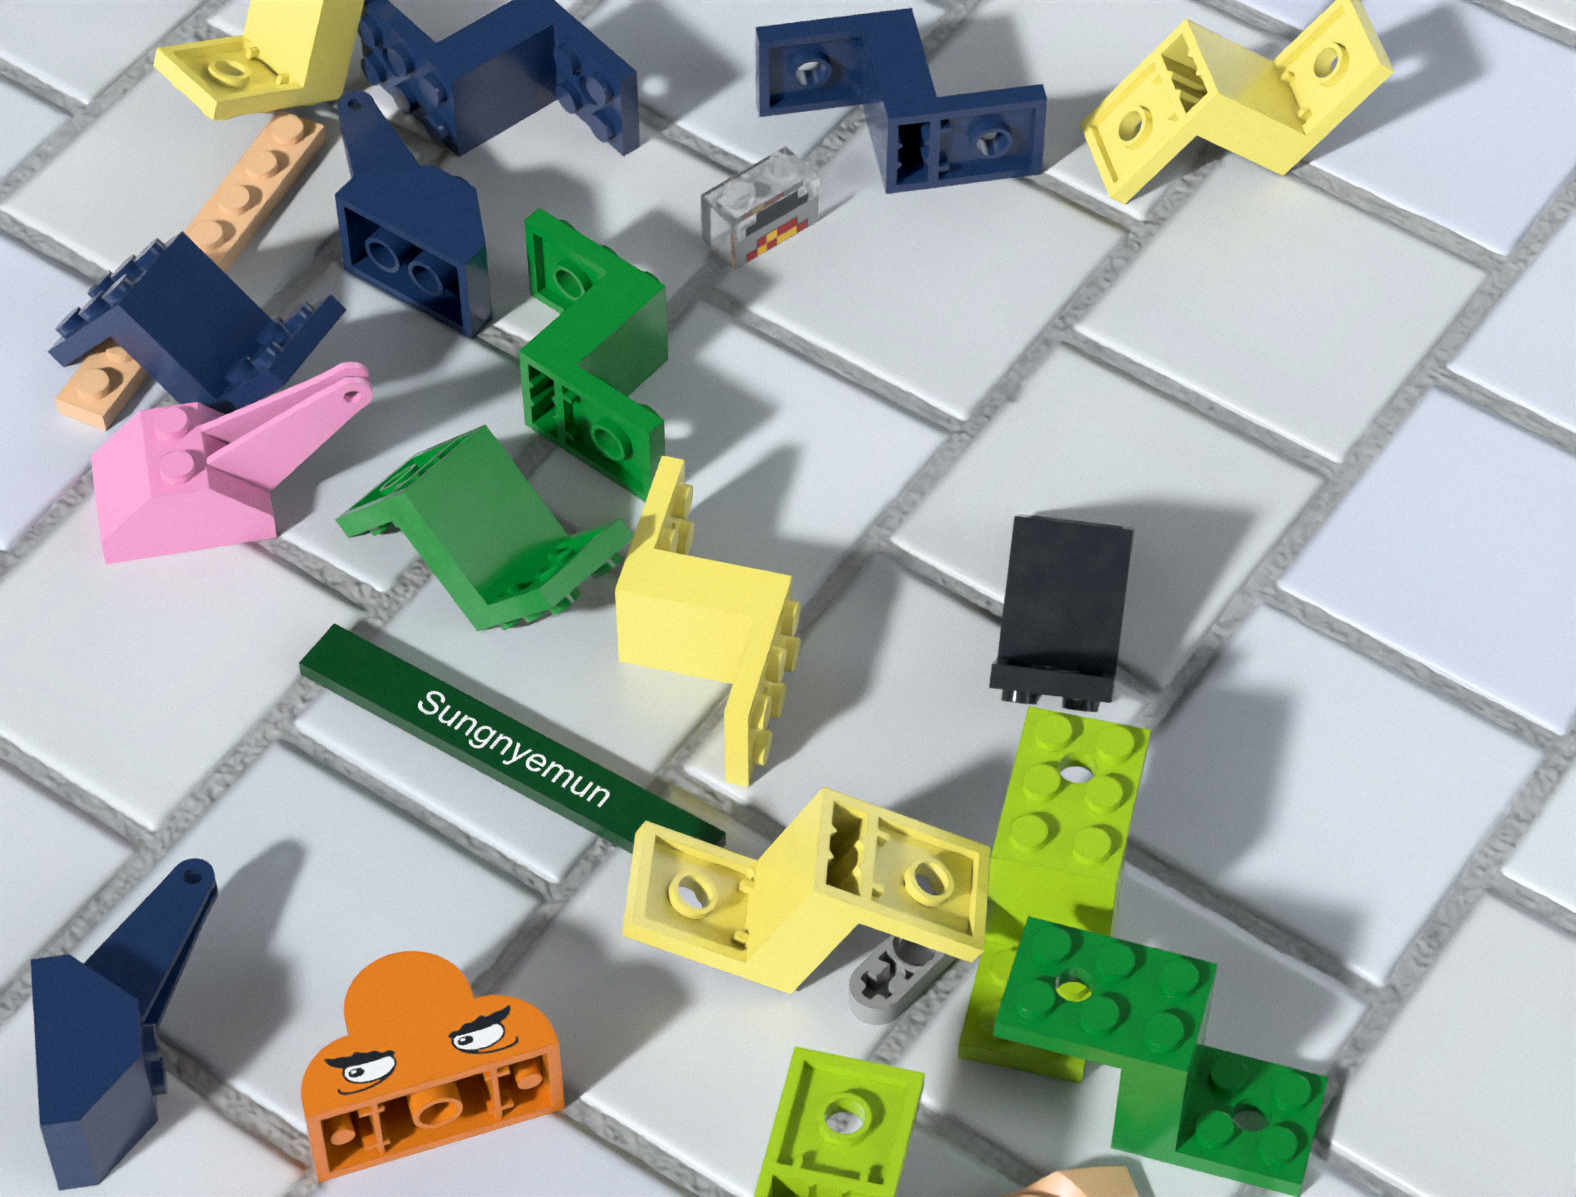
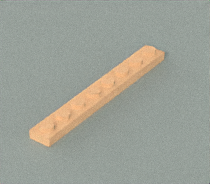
(222, 232)

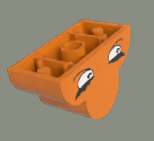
(424, 1066)

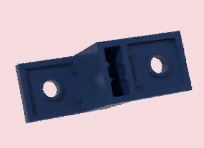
(500, 73)
(914, 133)
(194, 327)

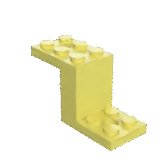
(284, 59)
(1235, 97)
(707, 620)
(808, 891)

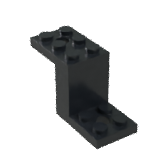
(1062, 611)

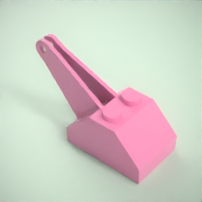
(204, 477)

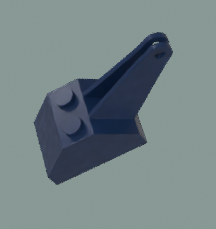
(410, 223)
(101, 1026)

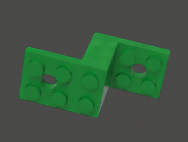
(594, 353)
(486, 531)
(1152, 1024)

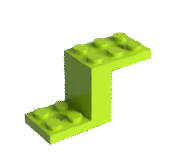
(1054, 861)
(814, 1160)

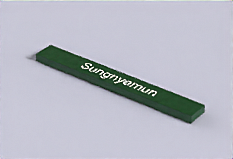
(493, 742)

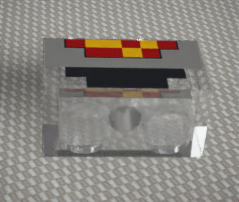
(760, 207)

